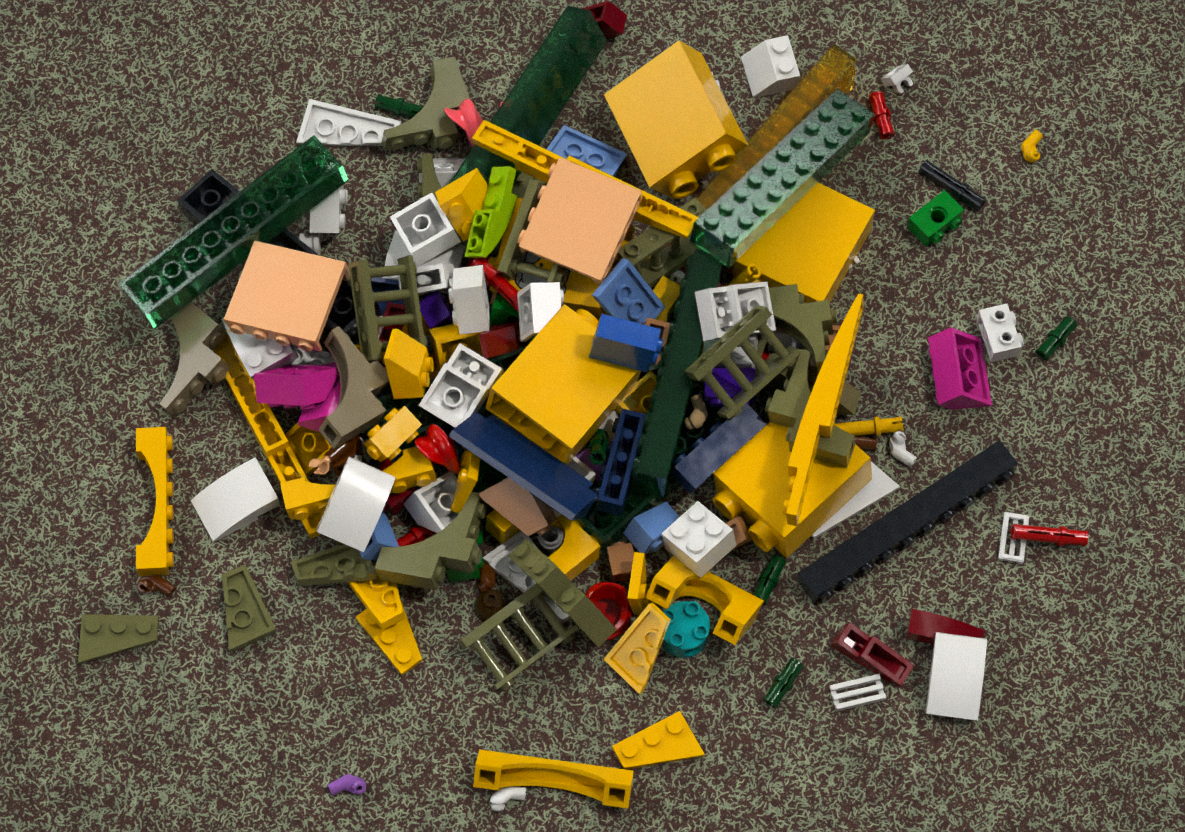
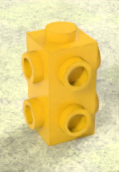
(385, 440)

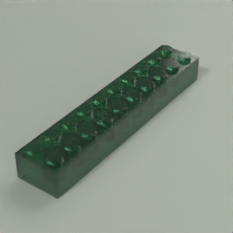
(543, 86)
(781, 178)
(229, 232)
(673, 386)

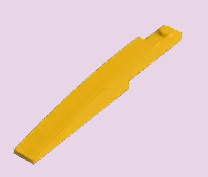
(537, 162)
(821, 410)
(263, 425)

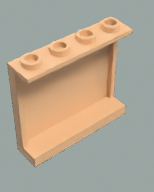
(580, 220)
(285, 295)

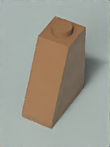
(519, 507)

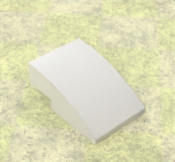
(725, 306)
(461, 386)
(235, 500)
(356, 504)
(956, 676)

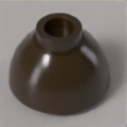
(489, 603)

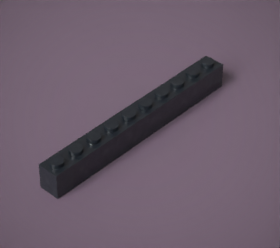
(906, 522)

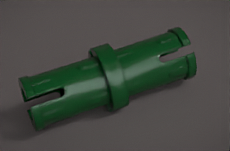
(398, 107)
(1056, 338)
(598, 447)
(769, 578)
(783, 682)

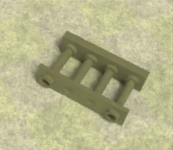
(511, 259)
(664, 261)
(365, 299)
(720, 353)
(495, 626)

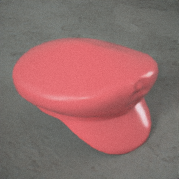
(466, 117)

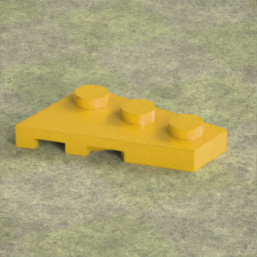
(380, 599)

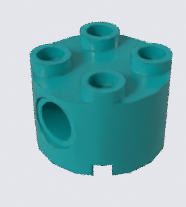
(687, 629)

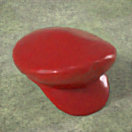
(439, 448)
(613, 604)

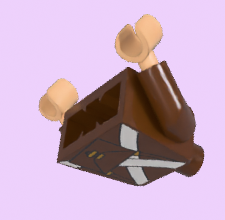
(353, 448)

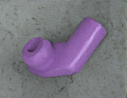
(349, 783)

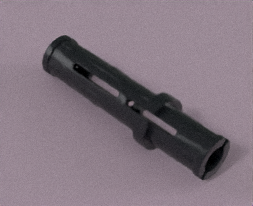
(949, 183)

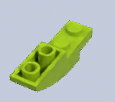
(497, 210)

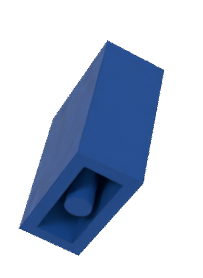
(626, 343)

